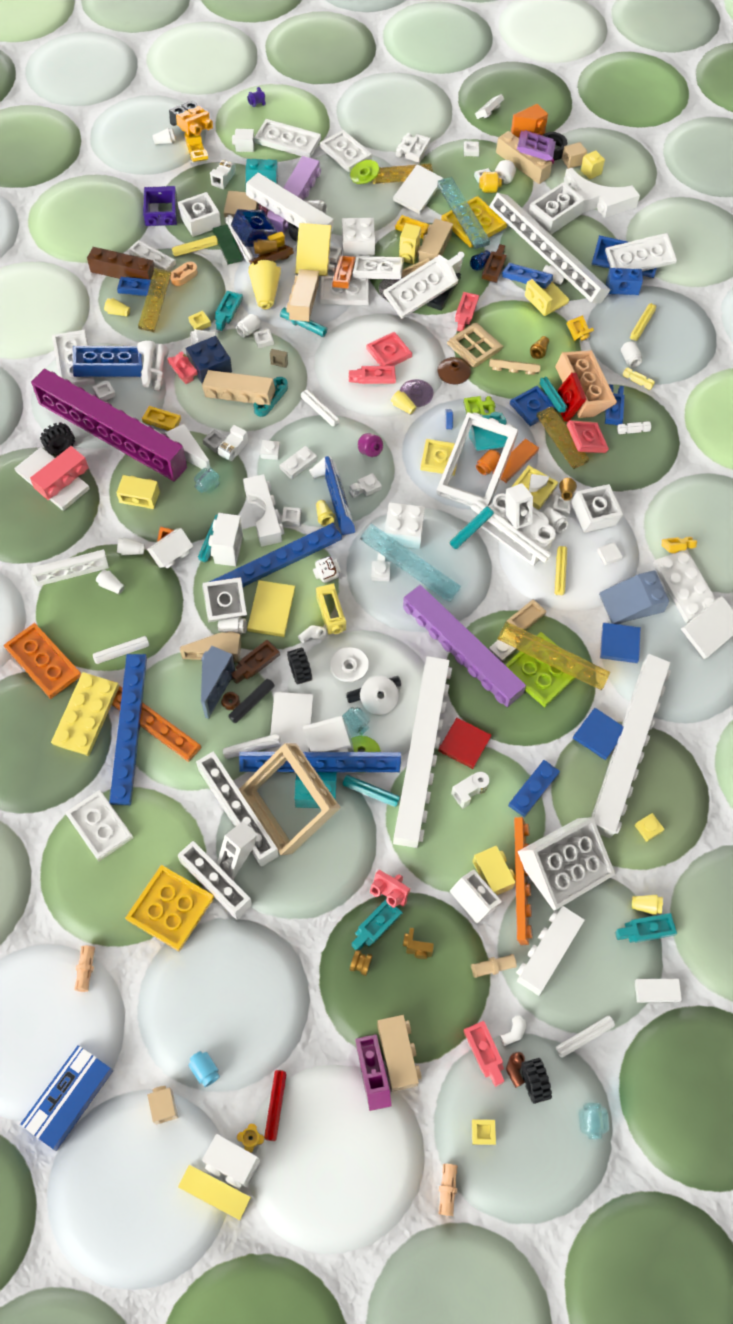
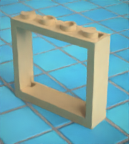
(312, 782)

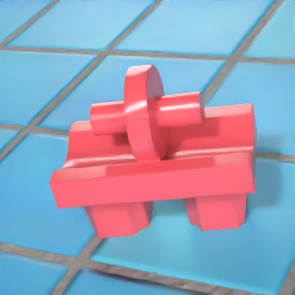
(183, 367)
(390, 887)

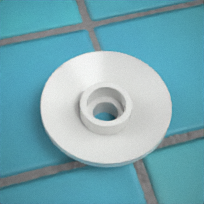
(349, 657)
(369, 697)

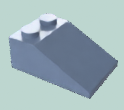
(635, 598)
(216, 675)

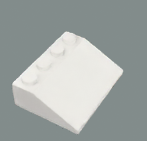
(567, 862)

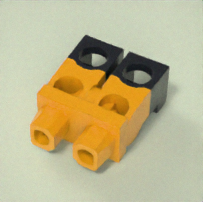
(191, 119)

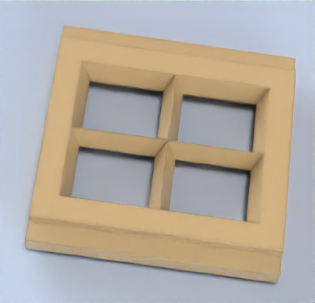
(464, 352)

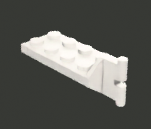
(424, 284)

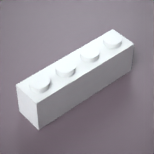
(215, 880)
(550, 950)

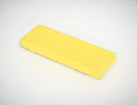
(214, 1192)

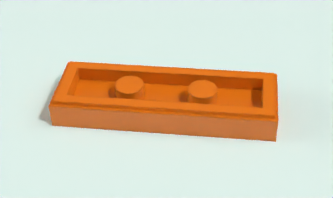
(344, 272)
(518, 459)

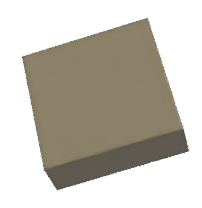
(279, 358)

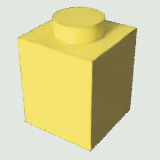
(592, 165)

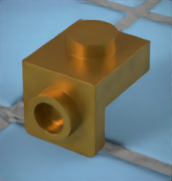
(419, 949)

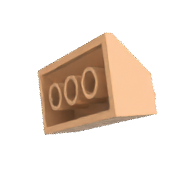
(592, 381)

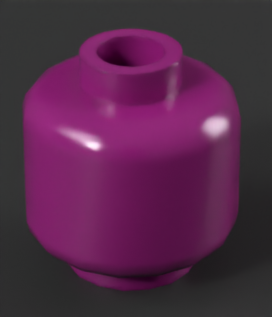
(370, 445)

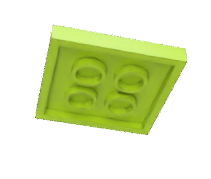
(541, 679)

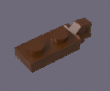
(282, 253)
(494, 264)
(255, 661)

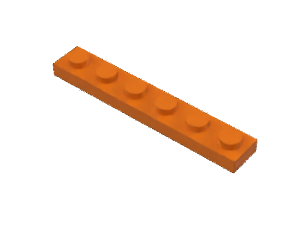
(523, 889)

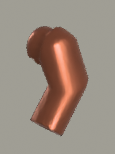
(513, 1068)

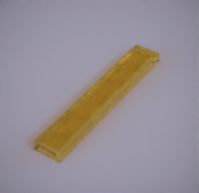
(553, 655)

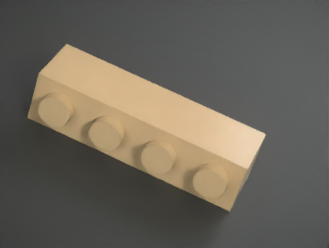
(533, 167)
(303, 295)
(238, 387)

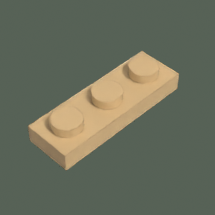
(514, 366)

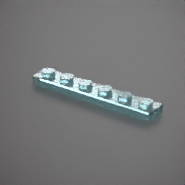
(463, 213)
(410, 562)

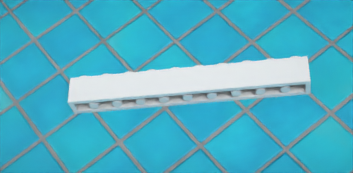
(549, 248)
(628, 751)
(421, 752)

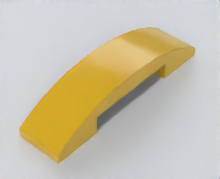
(196, 148)

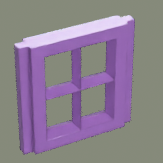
(525, 141)

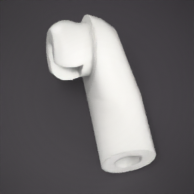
(312, 632)
(516, 1033)

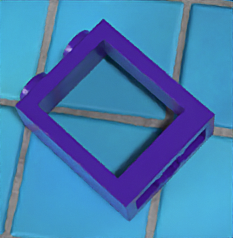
(151, 196)

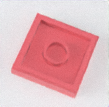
(389, 350)
(587, 436)

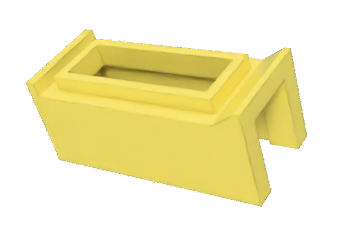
(333, 625)

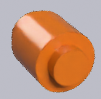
(488, 462)

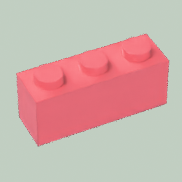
(59, 473)

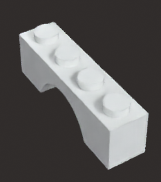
(257, 493)

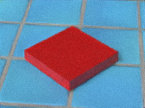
(572, 395)
(464, 743)

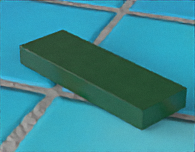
(227, 244)

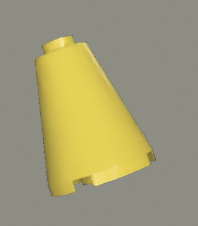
(264, 281)

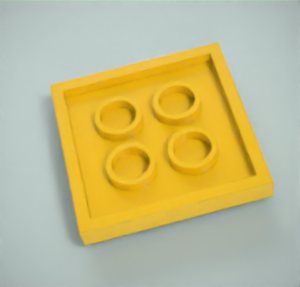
(489, 220)
(170, 908)

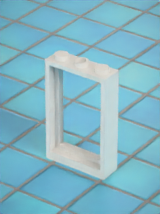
(464, 497)

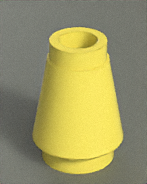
(115, 307)
(403, 402)
(324, 513)
(649, 904)

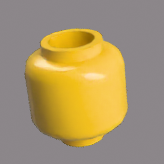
(490, 182)

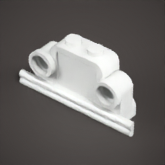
(529, 541)

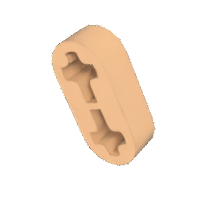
(184, 273)

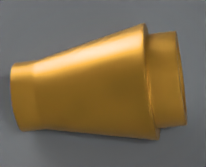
(264, 246)
(539, 348)
(567, 488)

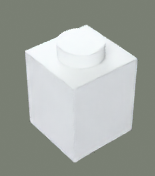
(243, 140)

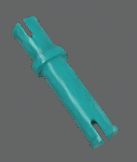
(311, 325)

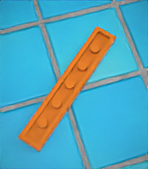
(163, 730)

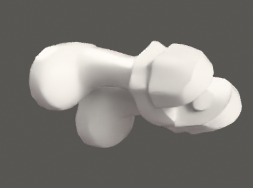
(155, 374)

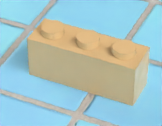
(435, 240)
(398, 1053)

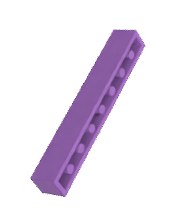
(464, 646)

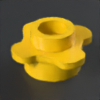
(250, 1144)

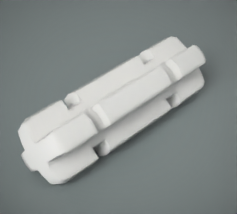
(634, 427)

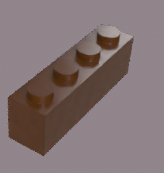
(119, 264)

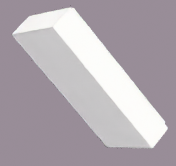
(657, 990)

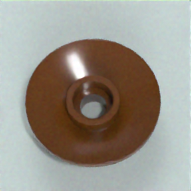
(454, 370)

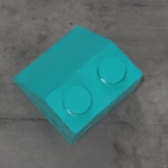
(265, 167)
(485, 439)
(304, 799)

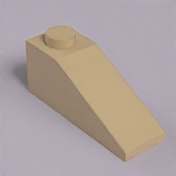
(227, 641)

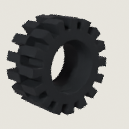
(57, 438)
(299, 665)
(536, 1080)

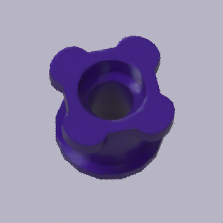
(256, 97)

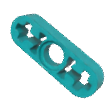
(278, 395)

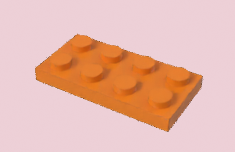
(42, 660)

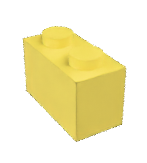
(409, 243)
(138, 491)
(494, 871)

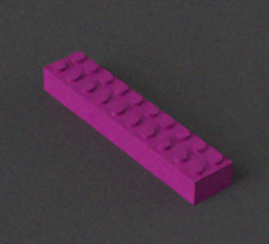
(110, 424)

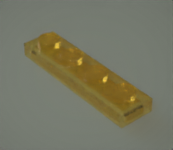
(397, 173)
(154, 300)
(561, 436)

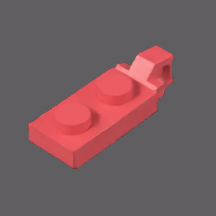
(466, 310)
(373, 375)
(485, 1052)

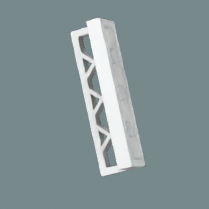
(69, 568)

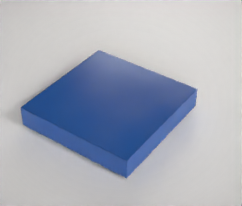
(531, 403)
(620, 642)
(599, 733)

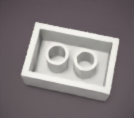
(557, 208)

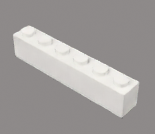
(284, 203)
(236, 806)

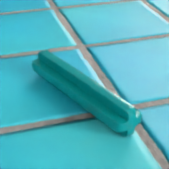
(553, 394)
(471, 527)
(205, 551)
(371, 790)

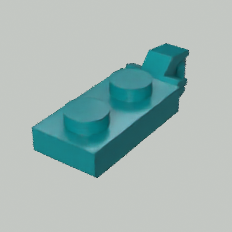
(227, 309)
(376, 925)
(647, 928)

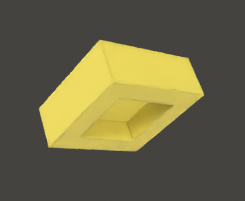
(199, 321)
(649, 827)
(483, 1132)

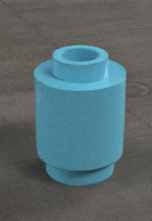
(204, 1068)

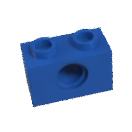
(624, 281)

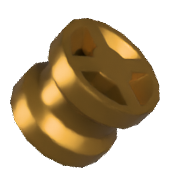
(361, 962)

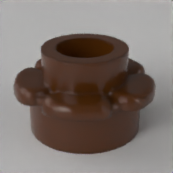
(230, 696)

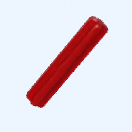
(275, 1105)

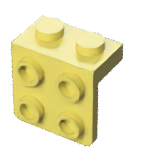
(546, 299)

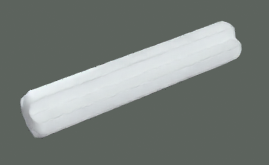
(320, 408)
(120, 650)
(252, 746)
(585, 1036)

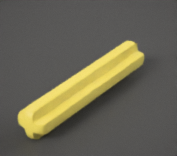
(194, 246)
(643, 321)
(560, 577)

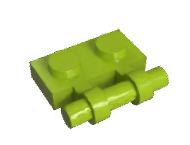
(476, 405)

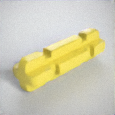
(638, 378)

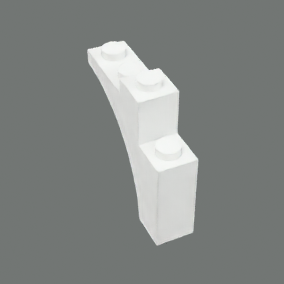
(606, 199)

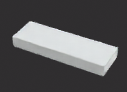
(160, 260)

